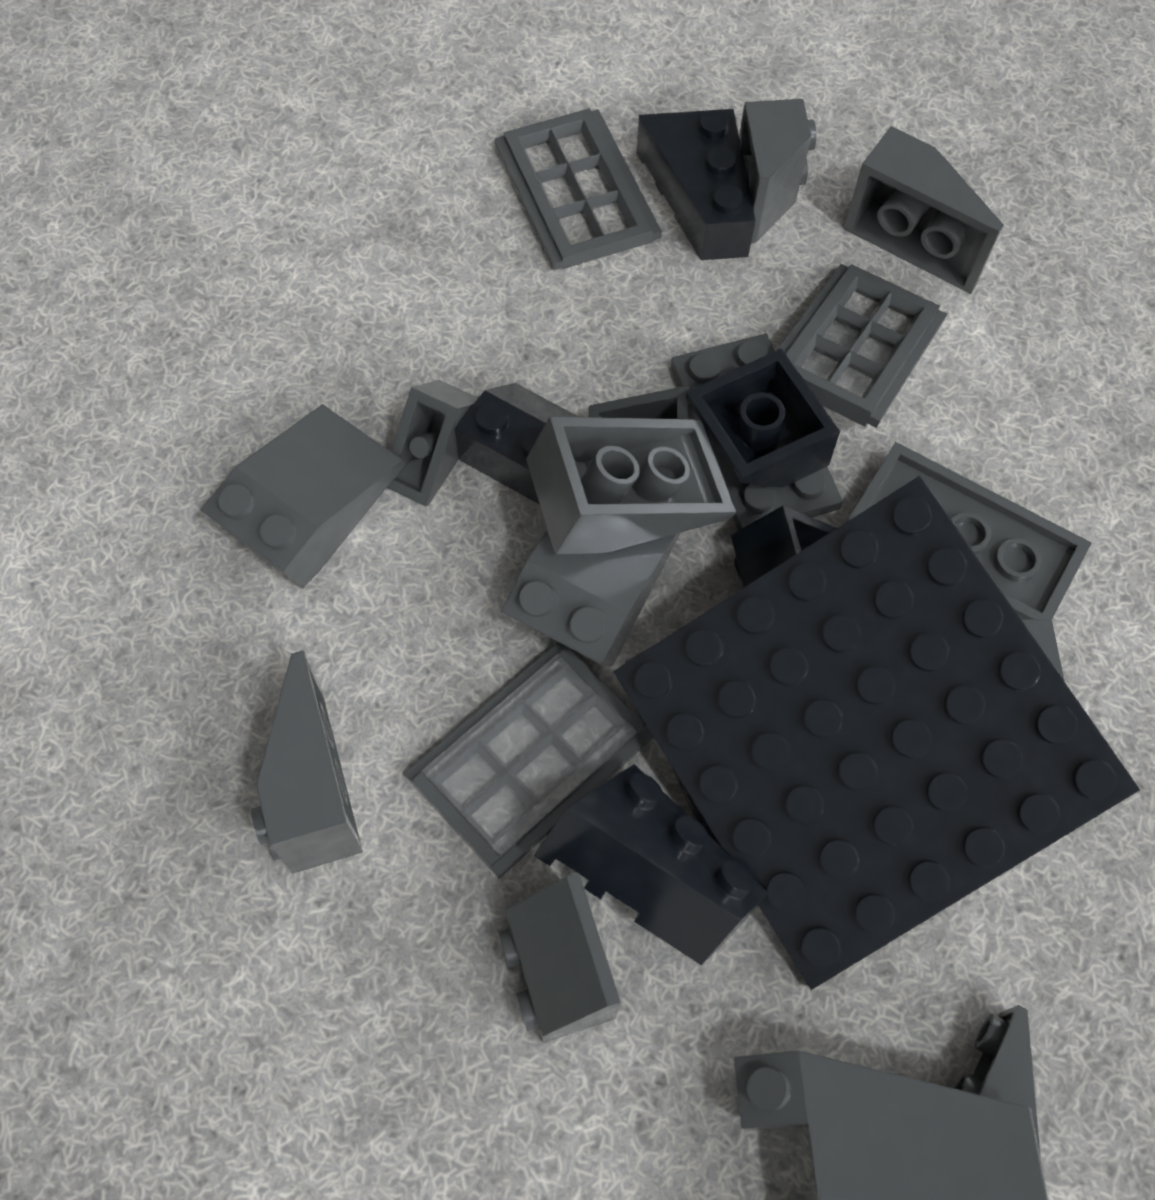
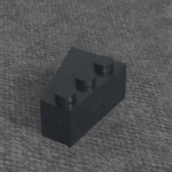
(702, 176)
(655, 861)

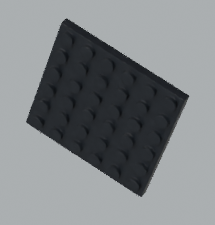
(873, 732)

